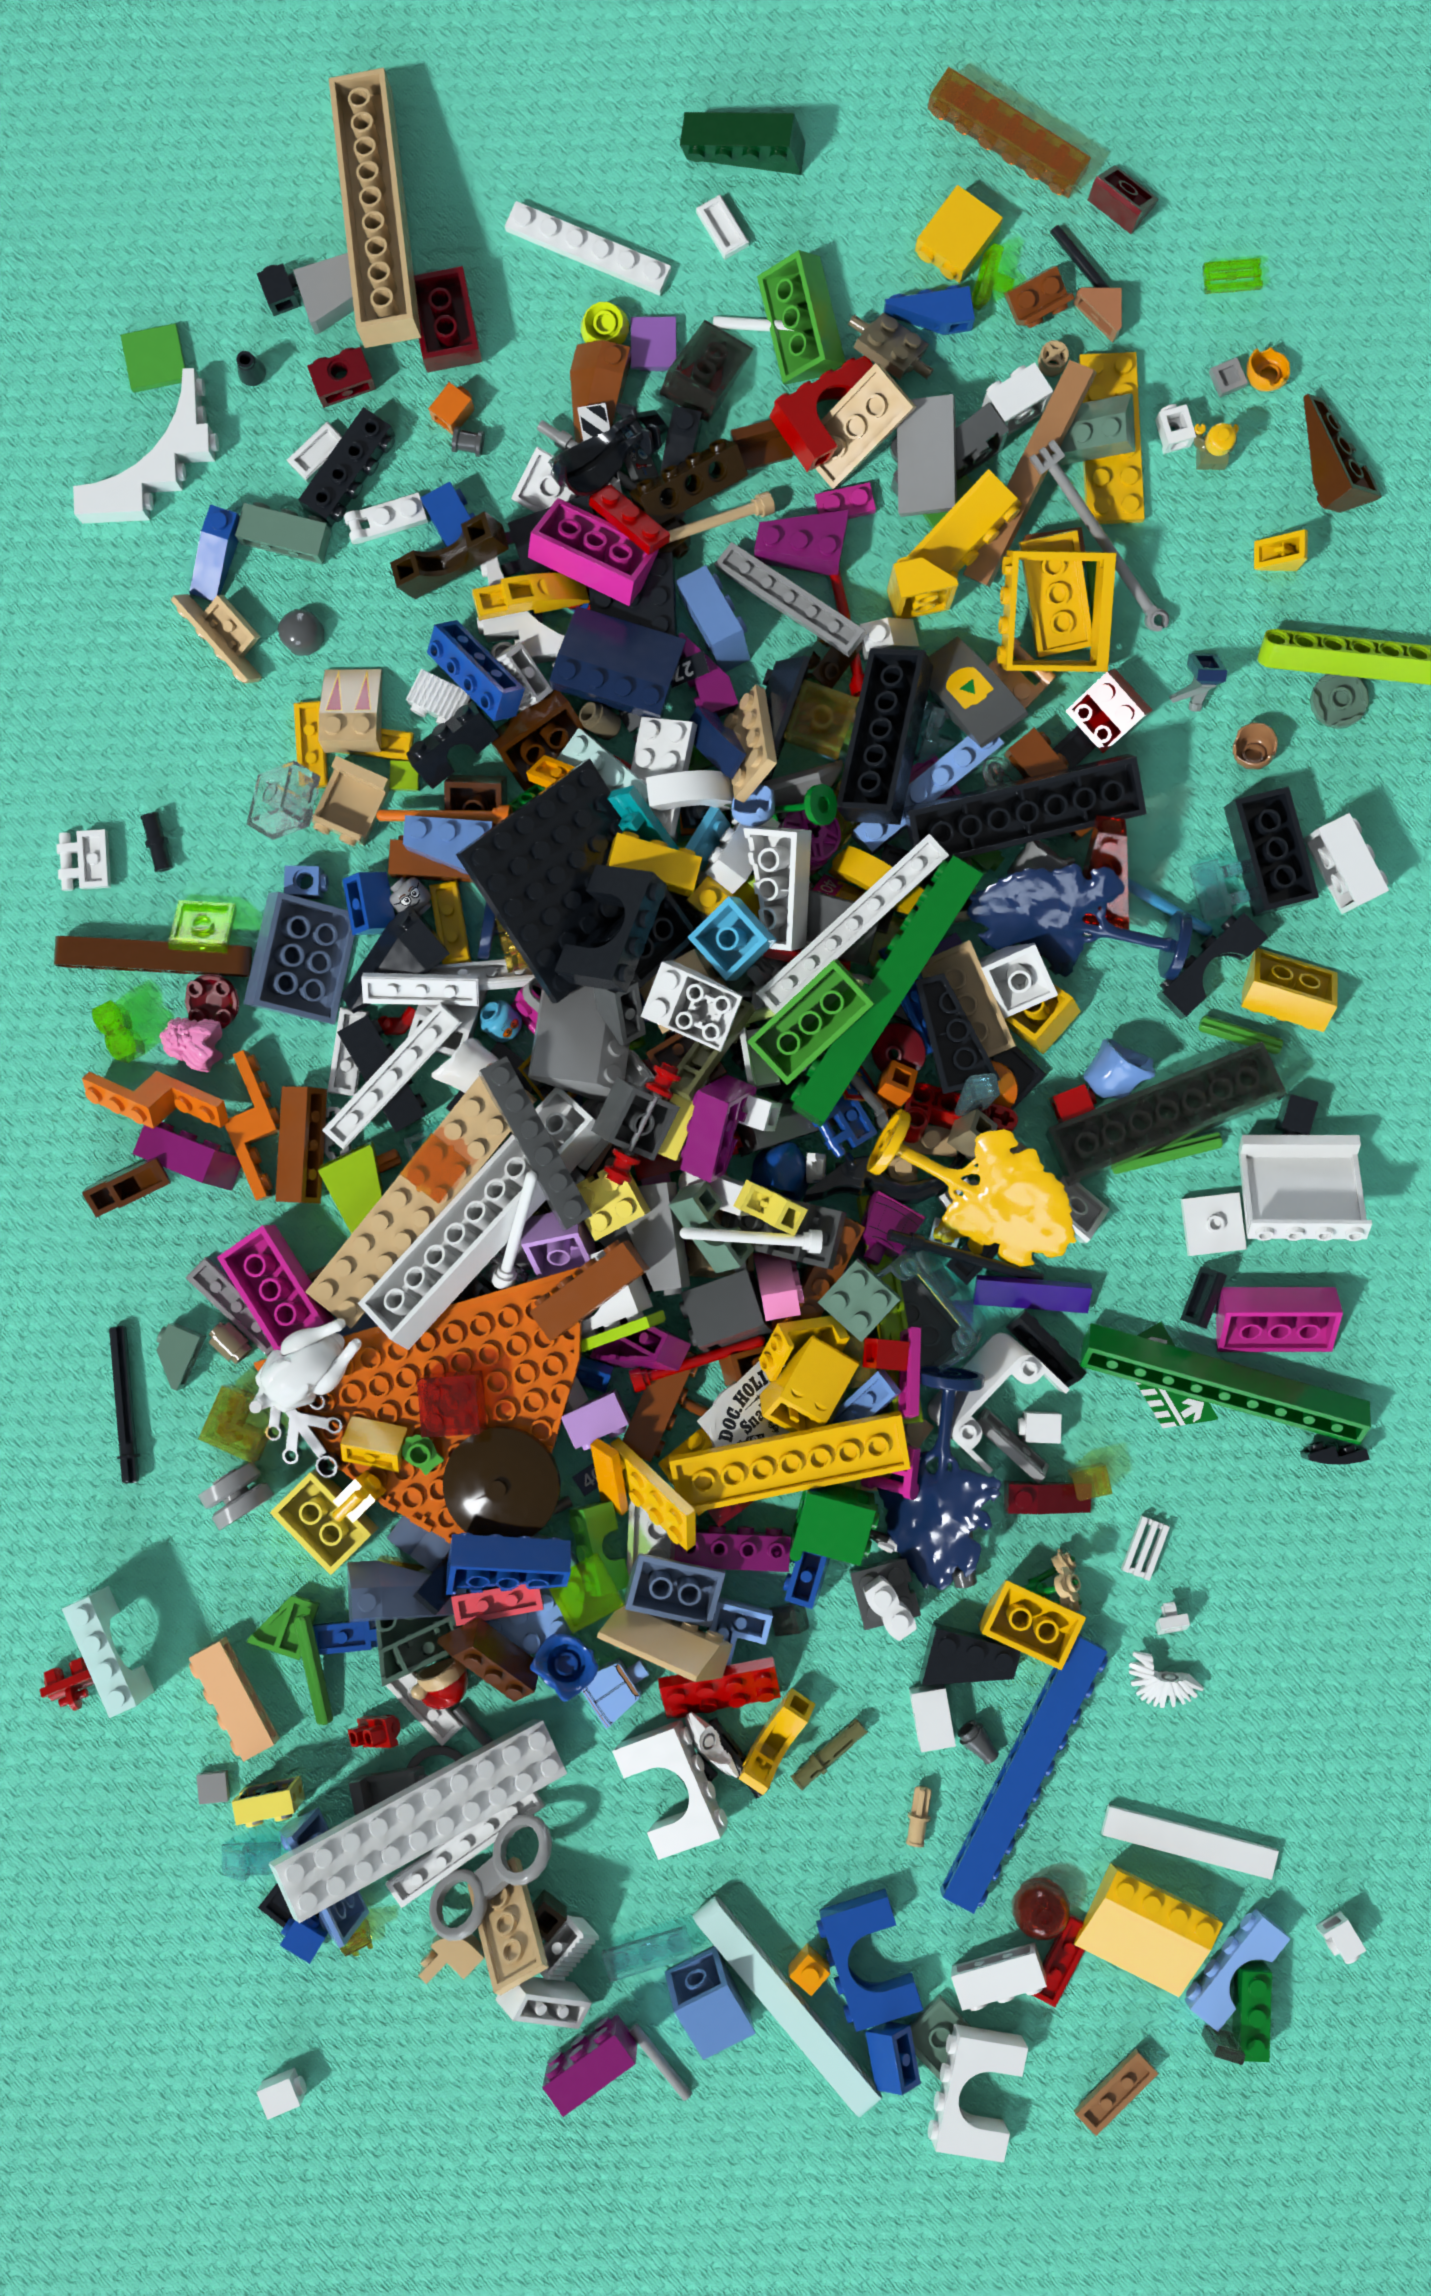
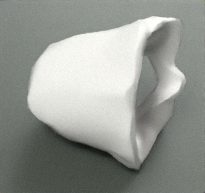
(464, 1065)

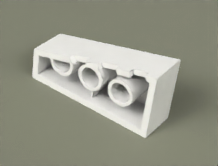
(781, 881)

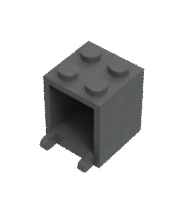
(725, 1311)

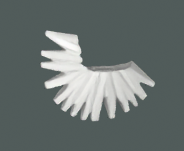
(1161, 1684)
(709, 1746)

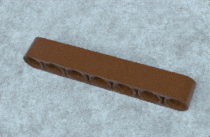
(149, 957)

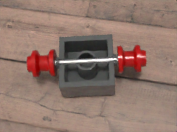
(637, 1120)

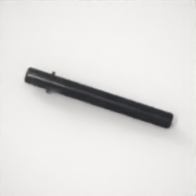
(124, 1405)

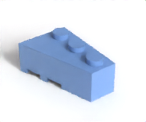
(714, 617)

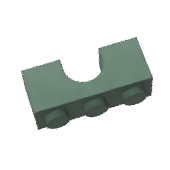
(695, 1209)

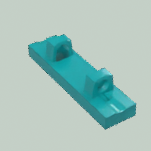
(638, 816)

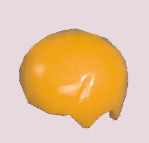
(1267, 370)

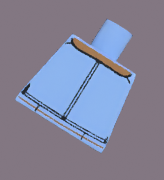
(615, 1689)

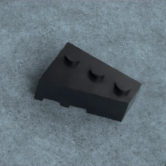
(965, 1657)

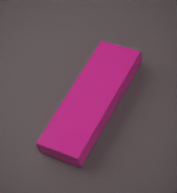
(910, 1379)

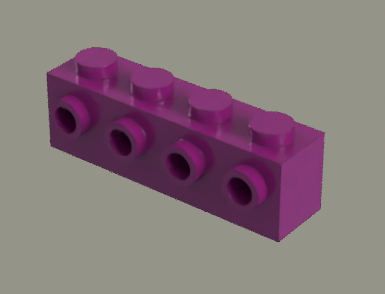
(737, 1549)

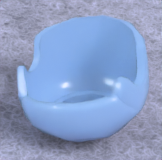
(756, 809)

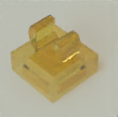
(358, 1940)

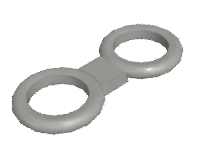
(490, 1877)

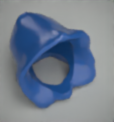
(783, 1169)
(565, 1665)

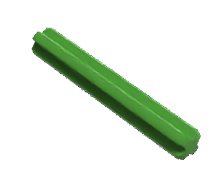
(1175, 1151)
(313, 1669)

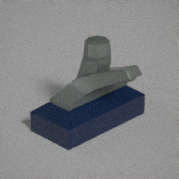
(1207, 673)

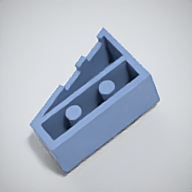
(442, 837)

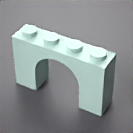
(115, 1682)

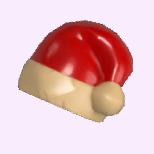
(441, 1684)

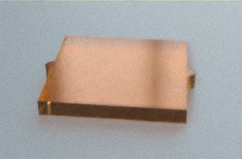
(435, 1168)

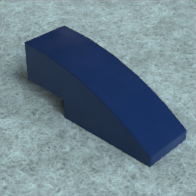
(717, 742)

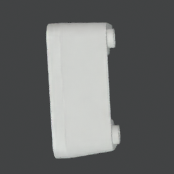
(996, 1361)

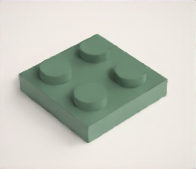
(859, 1300)

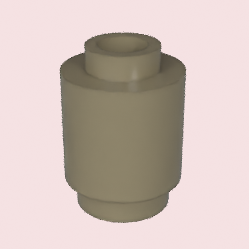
(600, 720)
(229, 1342)

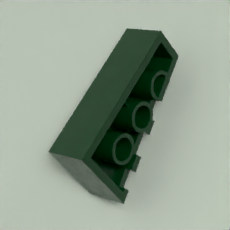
(744, 140)

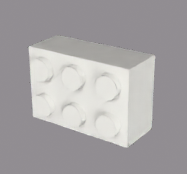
(1346, 863)

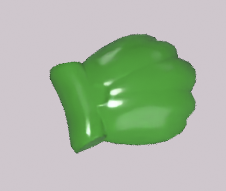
(421, 1453)

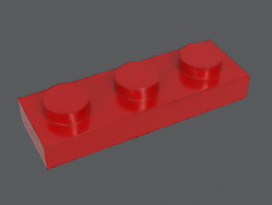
(629, 519)

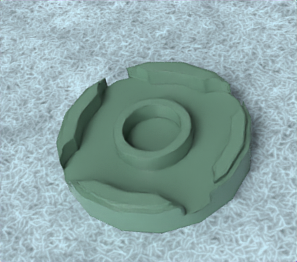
(1339, 700)

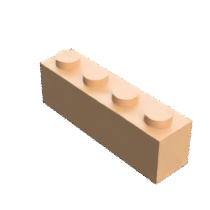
(234, 1699)

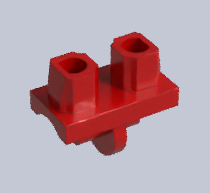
(57, 1686)
(375, 1731)

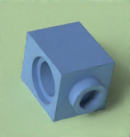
(292, 881)

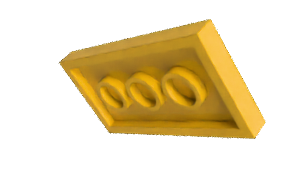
(1057, 596)
(657, 1498)

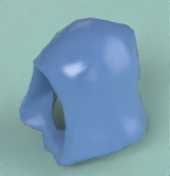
(1117, 1070)

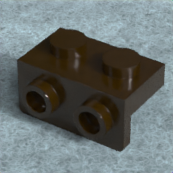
(828, 663)

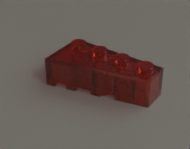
(1109, 850)

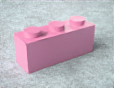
(778, 1286)

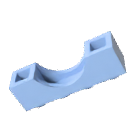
(1255, 1940)

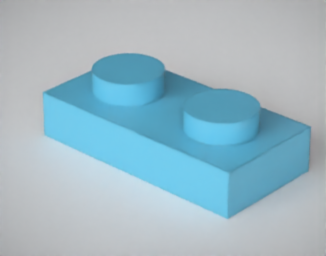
(708, 834)

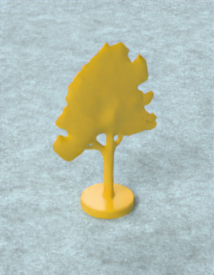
(1009, 1207)

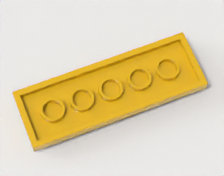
(1114, 482)

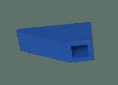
(938, 311)

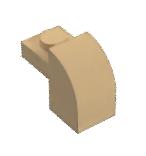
(459, 1954)

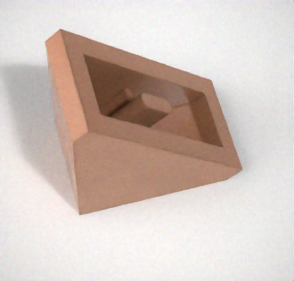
(1102, 308)

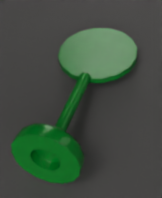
(819, 805)

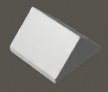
(1086, 1211)

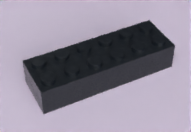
(884, 736)

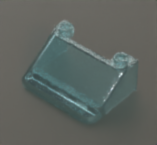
(949, 1294)

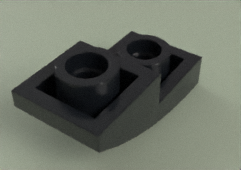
(1328, 1454)

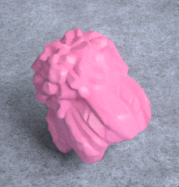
(193, 1042)

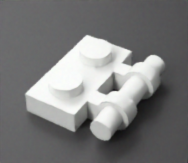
(93, 860)

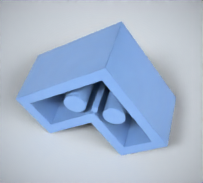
(742, 1621)

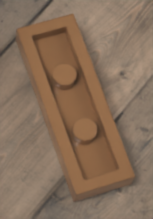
(1115, 2092)

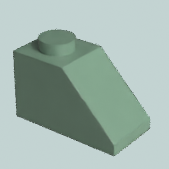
(178, 1352)

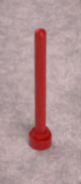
(842, 607)
(643, 1378)

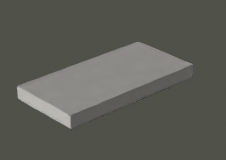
(927, 457)

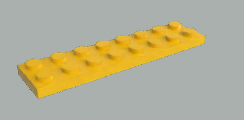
(791, 1462)

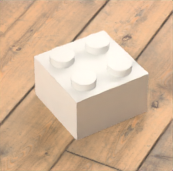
(1019, 397)

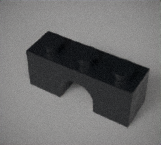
(466, 727)

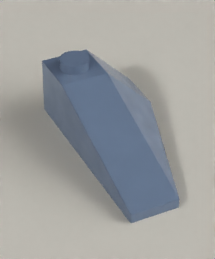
(387, 1592)

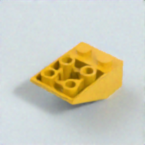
(808, 1387)

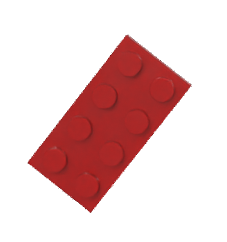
(739, 1686)

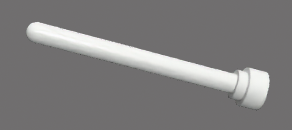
(808, 1240)
(505, 1274)

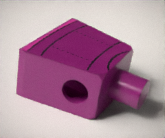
(880, 1216)

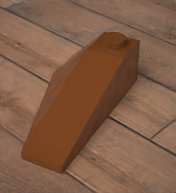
(598, 377)

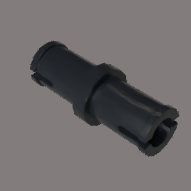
(156, 842)

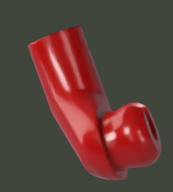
(397, 1025)

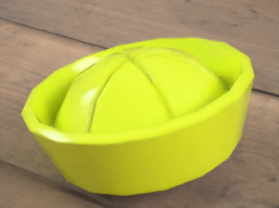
(605, 323)

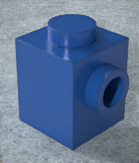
(303, 1938)

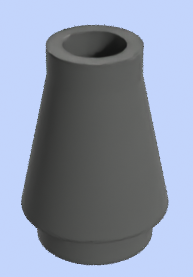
(976, 1739)

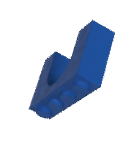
(867, 2002)

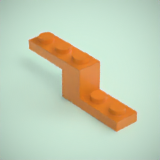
(155, 1099)
(253, 1125)

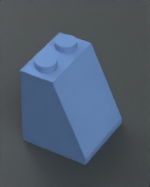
(709, 2003)

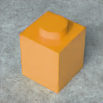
(809, 1969)

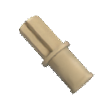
(919, 1816)

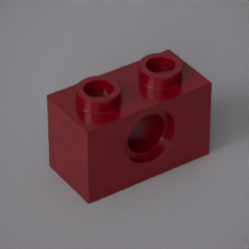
(334, 390)

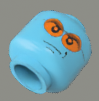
(500, 1021)

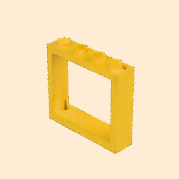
(1101, 612)

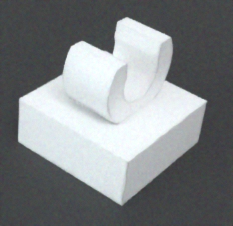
(1171, 1621)

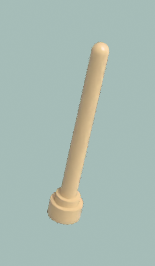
(760, 505)

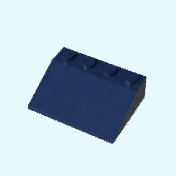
(617, 663)

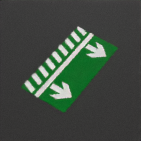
(1169, 1407)

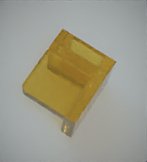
(1090, 1481)

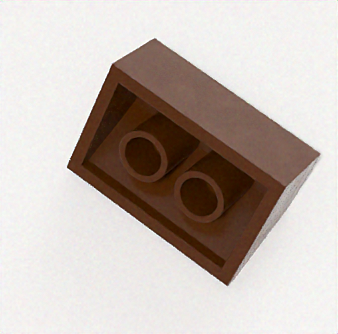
(534, 733)
(492, 1658)

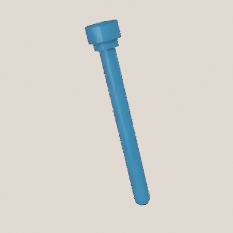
(1166, 906)

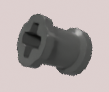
(468, 441)

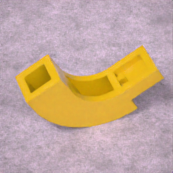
(864, 871)
(775, 1739)

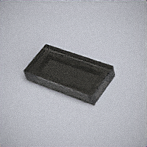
(1223, 2045)

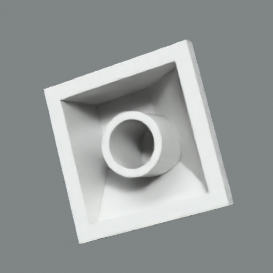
(1017, 978)

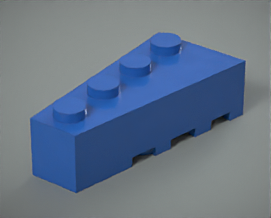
(506, 1562)

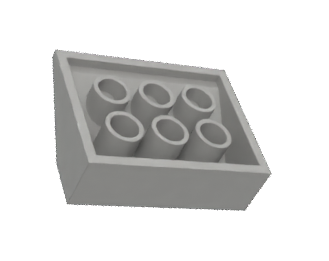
(576, 1047)

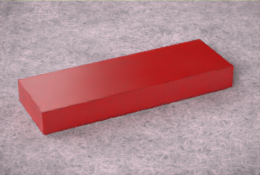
(1061, 1962)

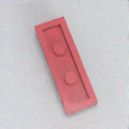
(495, 1603)

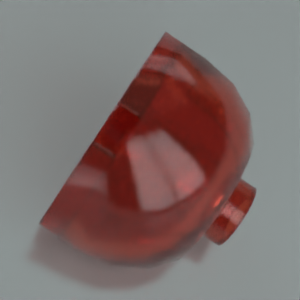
(1041, 1909)

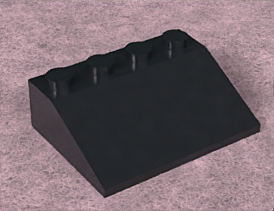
(782, 694)

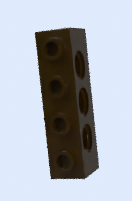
(727, 471)

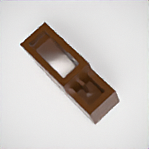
(126, 1186)

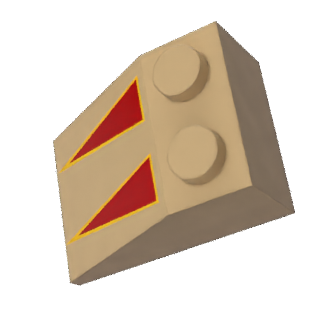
(351, 711)

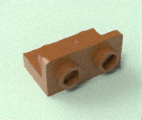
(1038, 297)

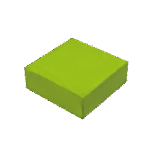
(403, 776)

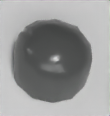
(301, 632)

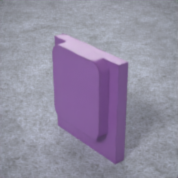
(653, 343)

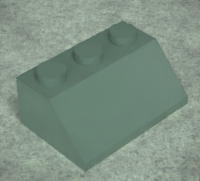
(1100, 430)

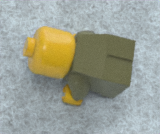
(1214, 448)

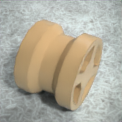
(1053, 351)

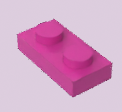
(856, 499)

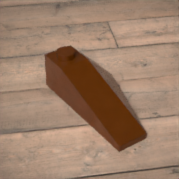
(1335, 472)

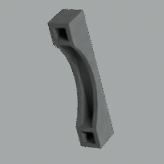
(535, 1143)

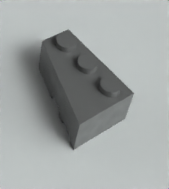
(789, 1127)

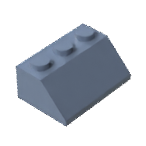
(673, 1589)

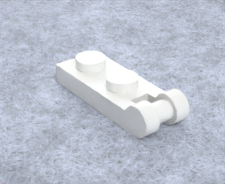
(386, 518)

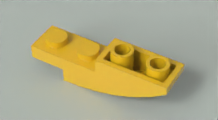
(529, 592)

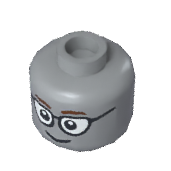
(410, 893)

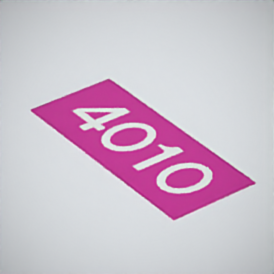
(828, 885)

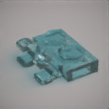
(1212, 891)

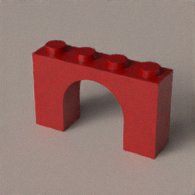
(797, 413)

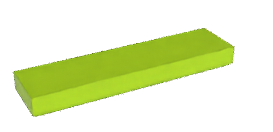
(623, 1331)

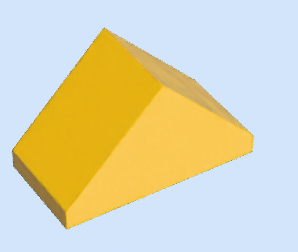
(1281, 552)

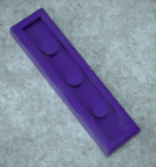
(1032, 1294)

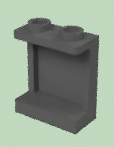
(375, 1787)

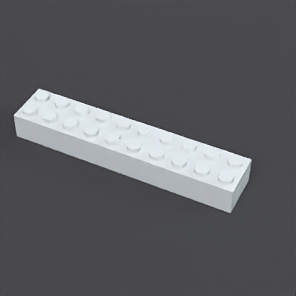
(471, 1228)
(416, 1819)

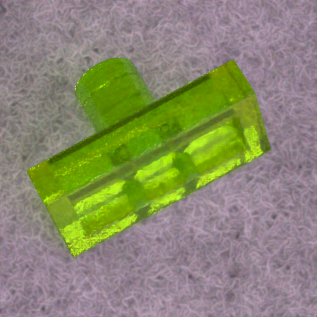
(989, 277)

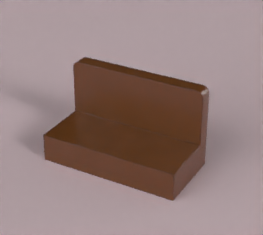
(761, 444)

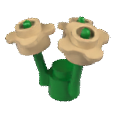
(1065, 1584)

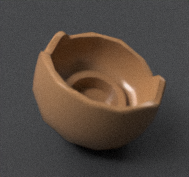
(1255, 746)

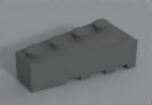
(976, 442)

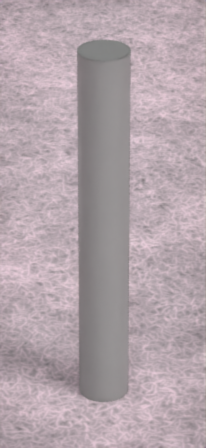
(660, 2062)

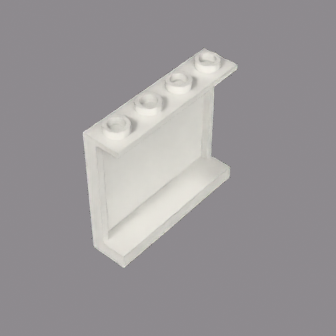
(1302, 1187)

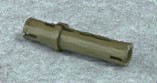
(827, 1755)

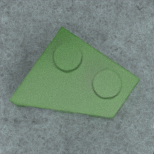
(279, 1631)

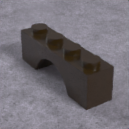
(425, 571)

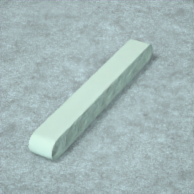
(787, 2006)

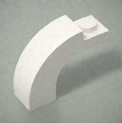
(690, 789)

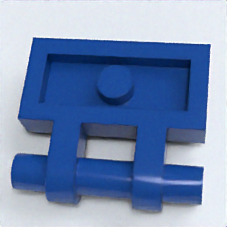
(852, 1123)

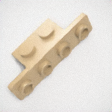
(224, 630)

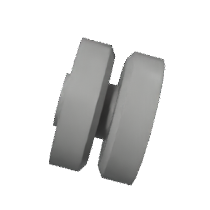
(235, 1494)

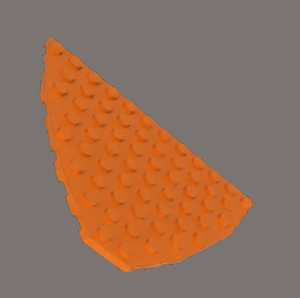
(523, 1381)

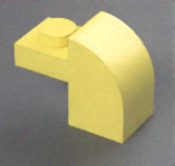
(770, 1207)

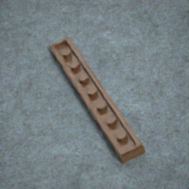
(1025, 478)

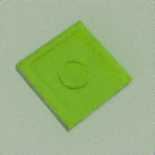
(202, 926)
(588, 1594)

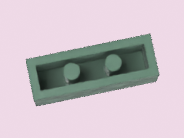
(283, 532)

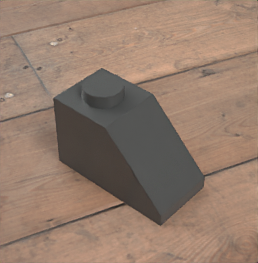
(622, 1012)

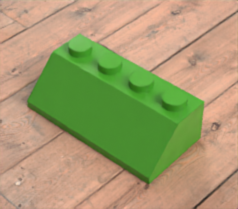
(799, 293)
(811, 1021)

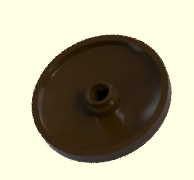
(501, 1483)

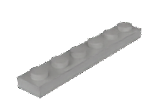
(790, 599)

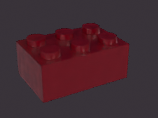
(446, 320)

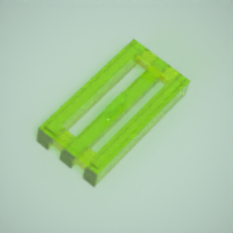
(1231, 265)

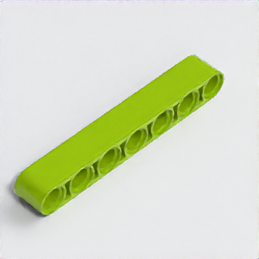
(1346, 656)

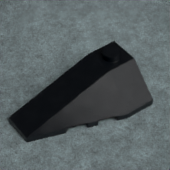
(404, 947)

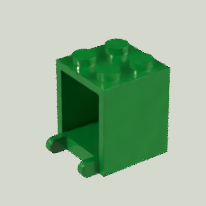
(834, 1523)

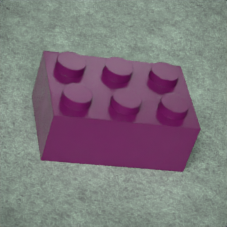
(589, 2064)

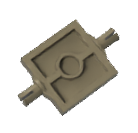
(891, 346)

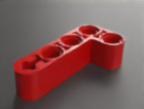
(933, 1111)

